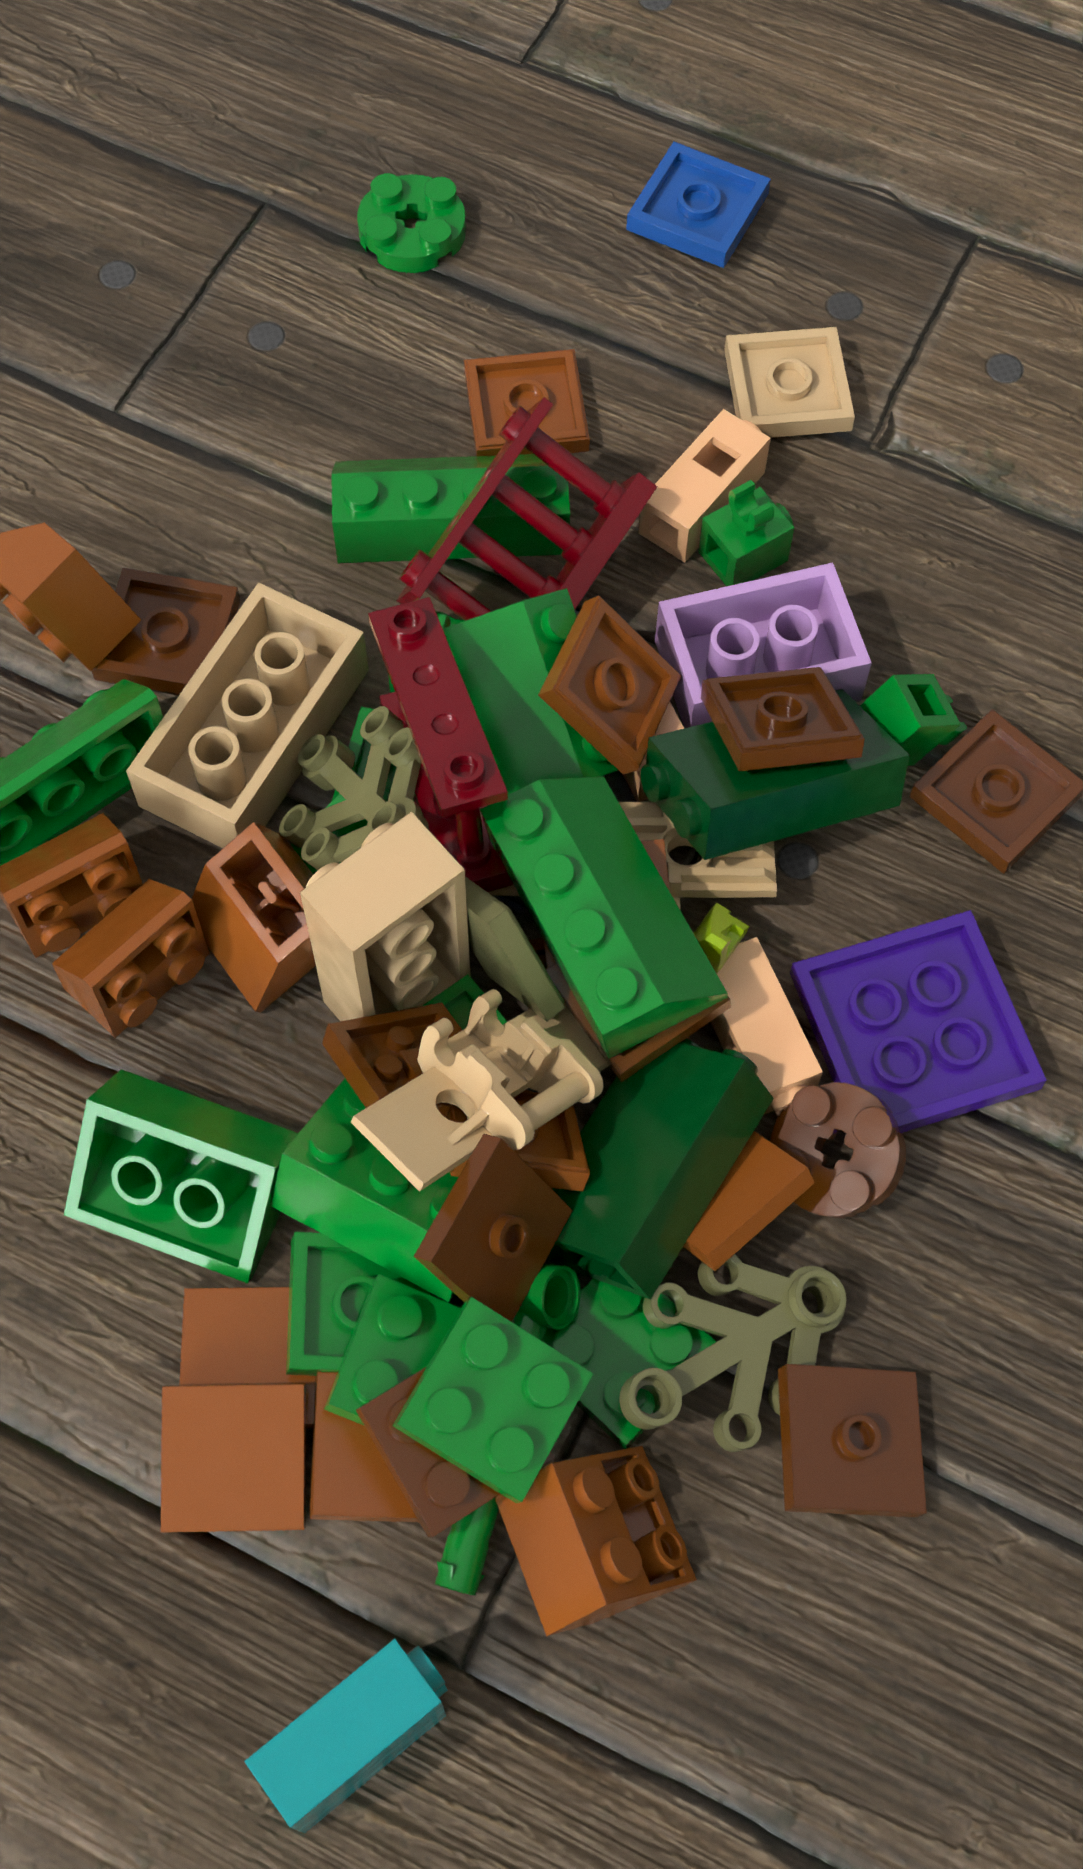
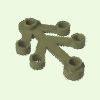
(330, 765)
(745, 1342)

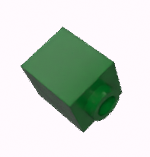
(746, 536)
(914, 713)

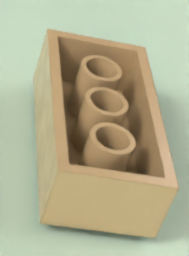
(244, 715)
(388, 922)

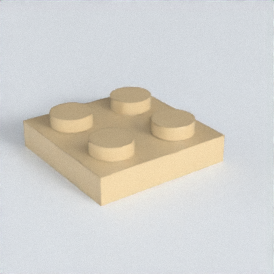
(790, 381)

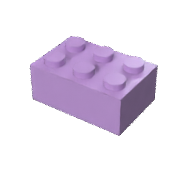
(762, 628)

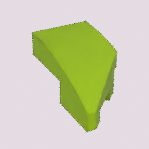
(720, 935)

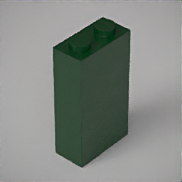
(735, 810)
(656, 1163)

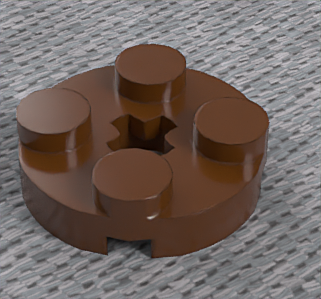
(870, 1131)

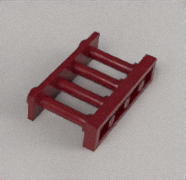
(583, 549)
(457, 762)

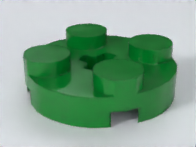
(411, 197)

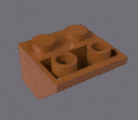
(61, 593)
(68, 884)
(256, 914)
(134, 956)
(595, 1539)

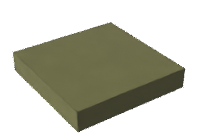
(508, 954)

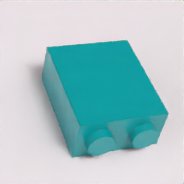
(349, 1735)

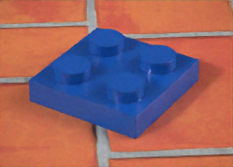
(698, 204)

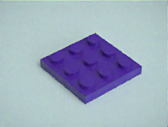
(919, 1021)

